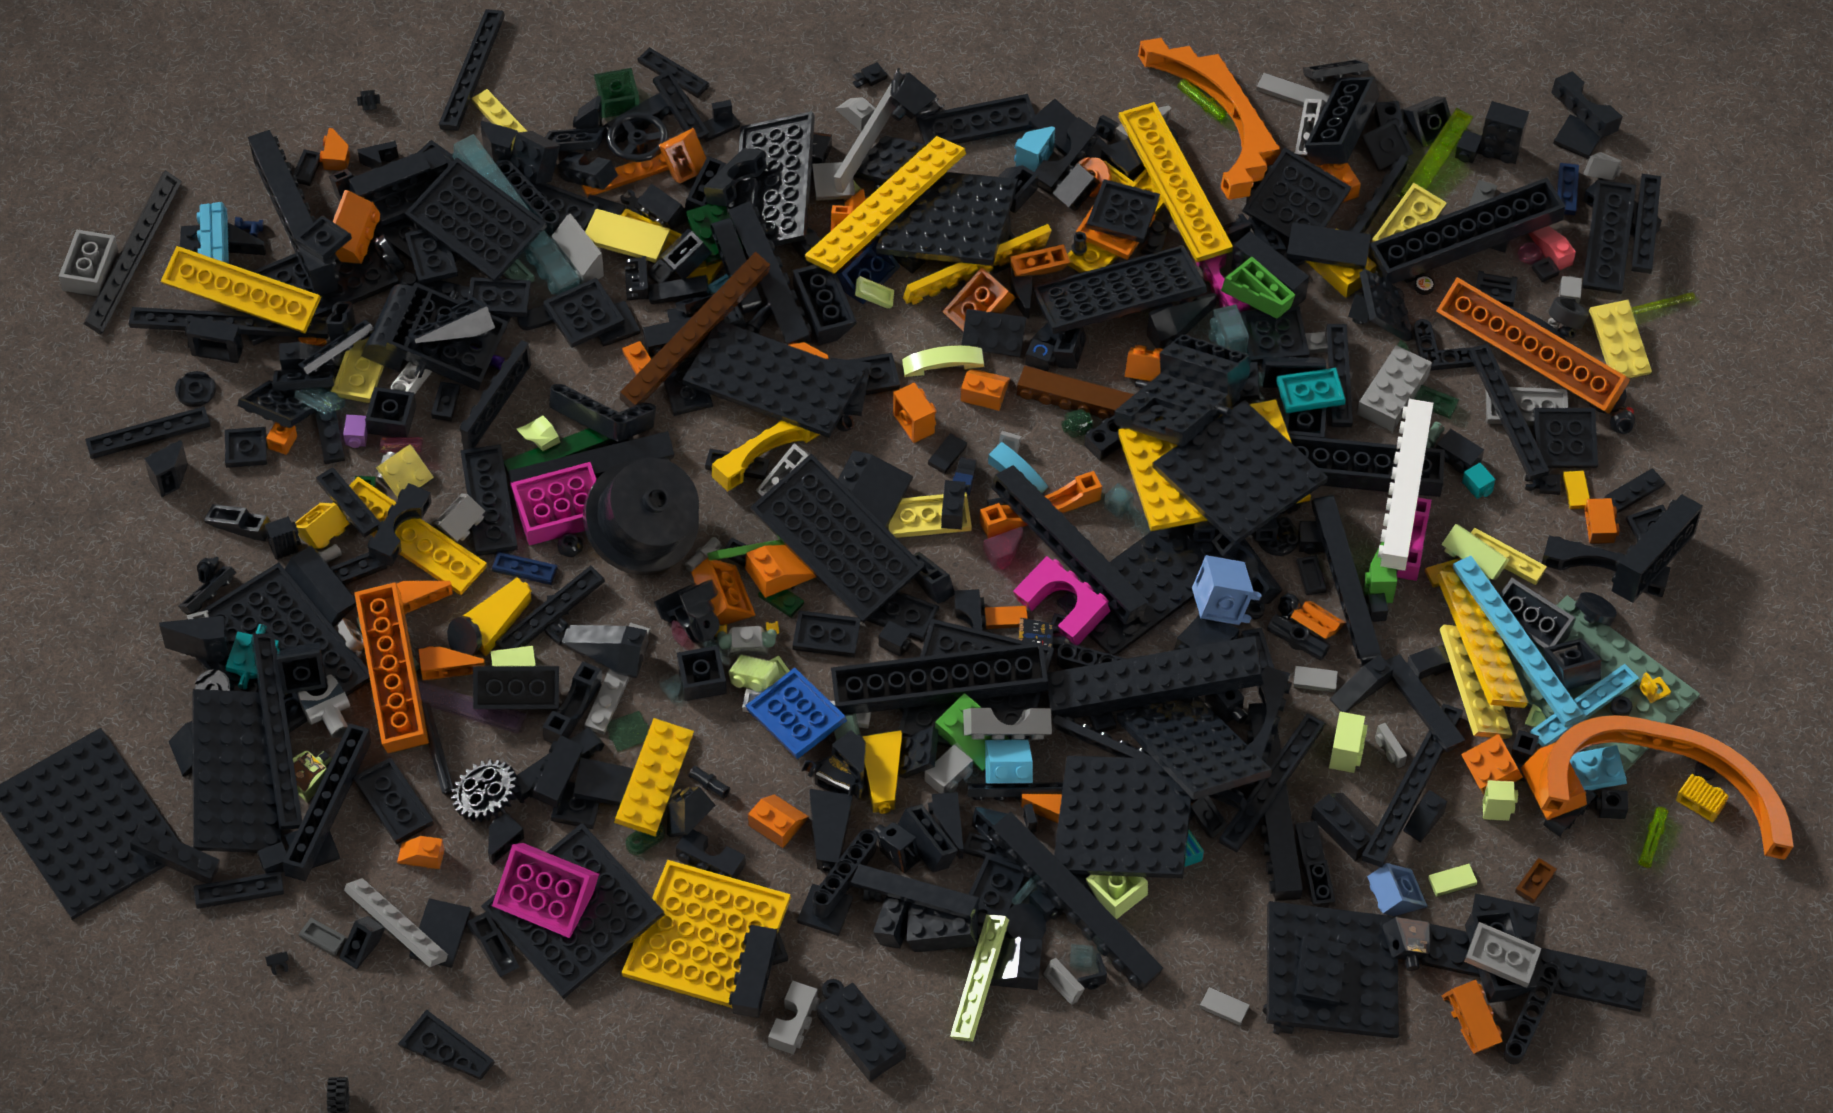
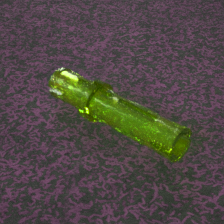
(1207, 104)
(1659, 817)

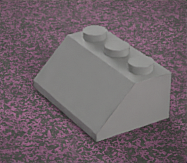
(578, 250)

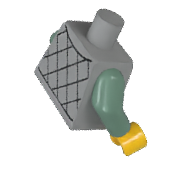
(747, 640)

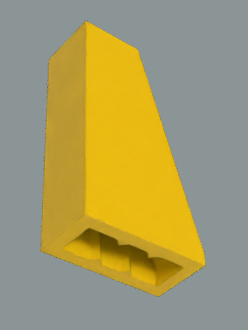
(499, 612)
(882, 769)

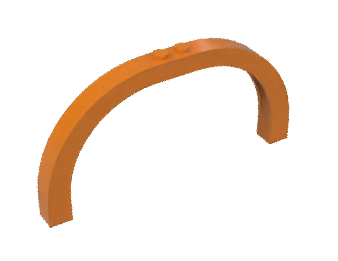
(1675, 739)

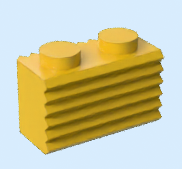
(1702, 797)

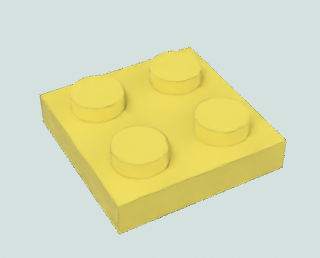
(403, 469)

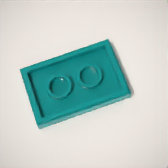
(1311, 390)

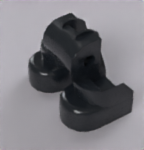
(692, 609)

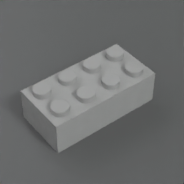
(1393, 387)

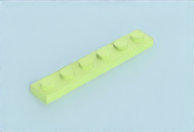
(979, 978)

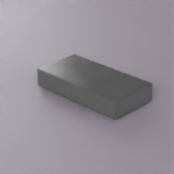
(323, 937)

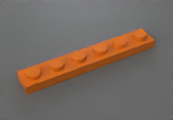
(632, 172)

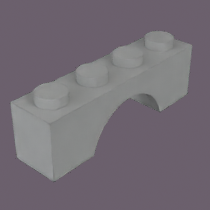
(982, 722)

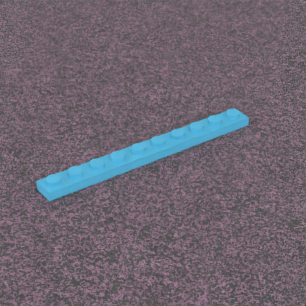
(1518, 641)

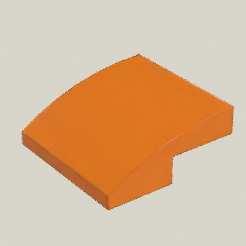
(1318, 619)

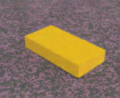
(1576, 489)

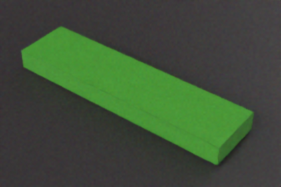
(738, 551)

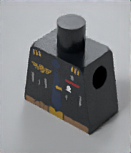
(1038, 631)

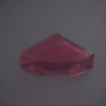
(679, 633)

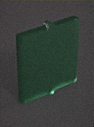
(627, 731)

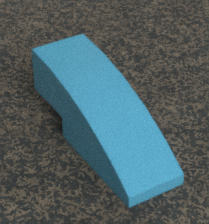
(1004, 457)

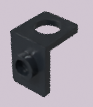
(1095, 980)

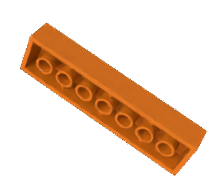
(391, 668)

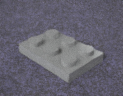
(1502, 954)

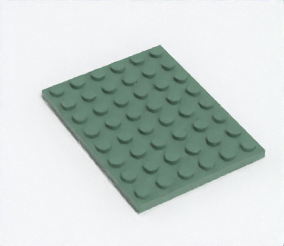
(1615, 652)

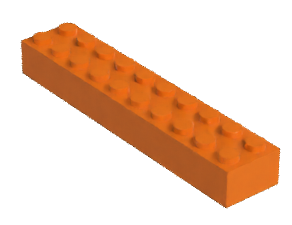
(1533, 345)

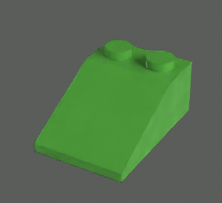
(1380, 579)
(952, 730)

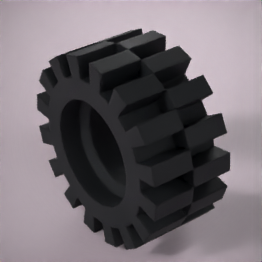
(338, 1095)

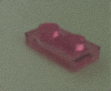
(397, 444)

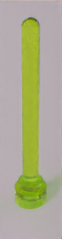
(1663, 303)

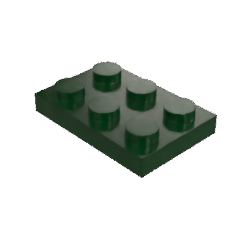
(700, 224)

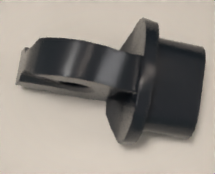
(207, 568)

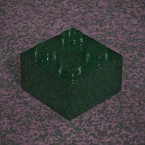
(617, 91)

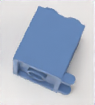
(1223, 590)

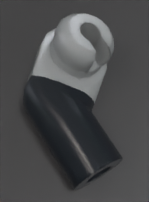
(1564, 330)

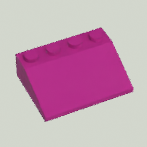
(553, 502)
(544, 889)

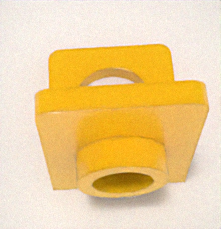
(1649, 688)

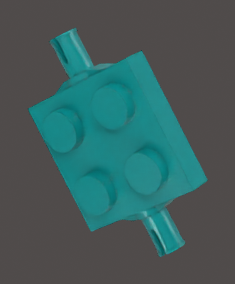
(242, 656)

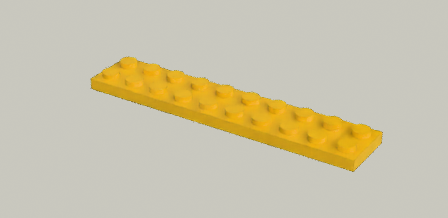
(1175, 182)
(885, 204)

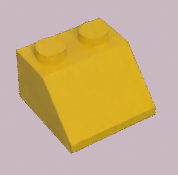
(321, 525)

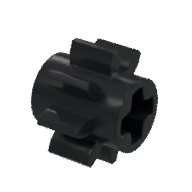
(368, 100)

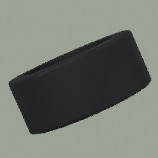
(1568, 312)

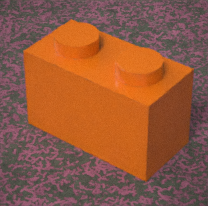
(1600, 520)

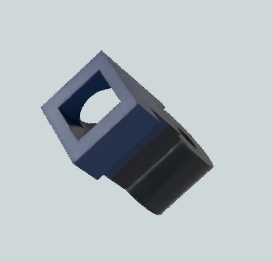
(966, 472)

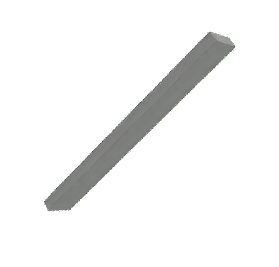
(864, 142)

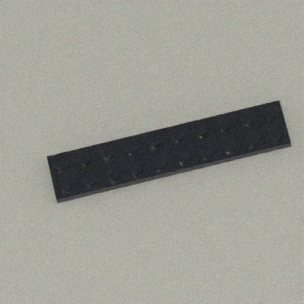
(1579, 976)

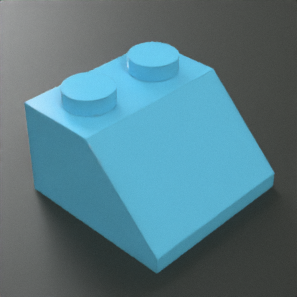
(1035, 147)
(1008, 761)

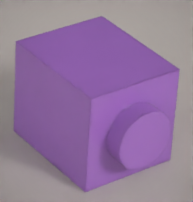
(355, 431)

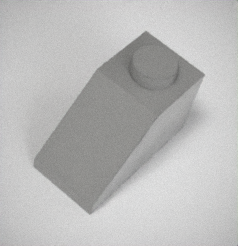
(856, 111)

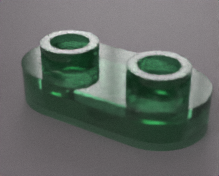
(646, 841)

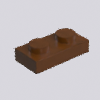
(1535, 880)

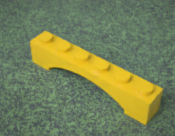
(730, 469)

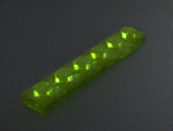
(1439, 150)

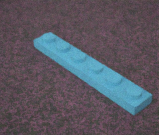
(1588, 703)

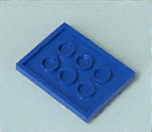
(796, 713)

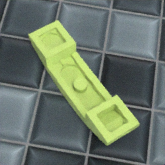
(942, 357)

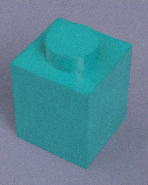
(1478, 481)

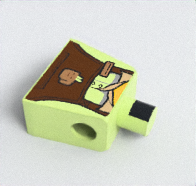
(310, 772)

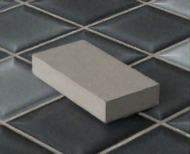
(1315, 679)
(1063, 981)
(1224, 1006)

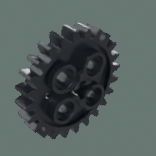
(485, 790)

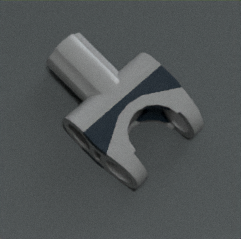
(327, 707)

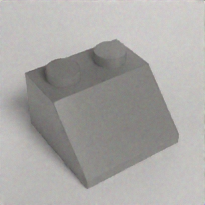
(460, 517)

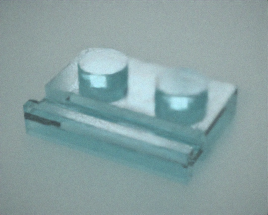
(320, 399)

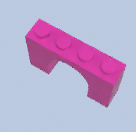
(1051, 577)

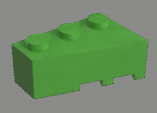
(1258, 288)

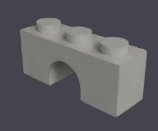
(788, 1034)

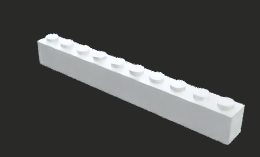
(1406, 485)

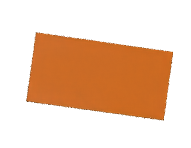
(1004, 616)

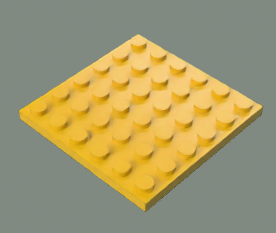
(692, 943)

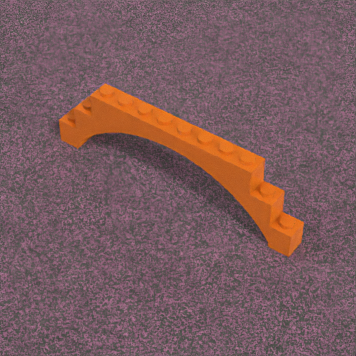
(1215, 79)

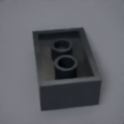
(198, 637)
(1018, 964)

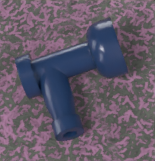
(252, 225)

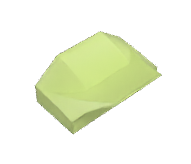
(540, 432)

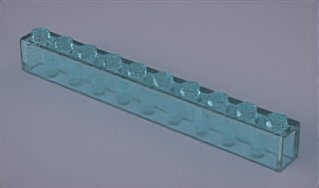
(542, 251)

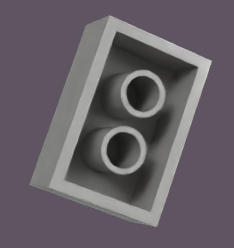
(88, 262)

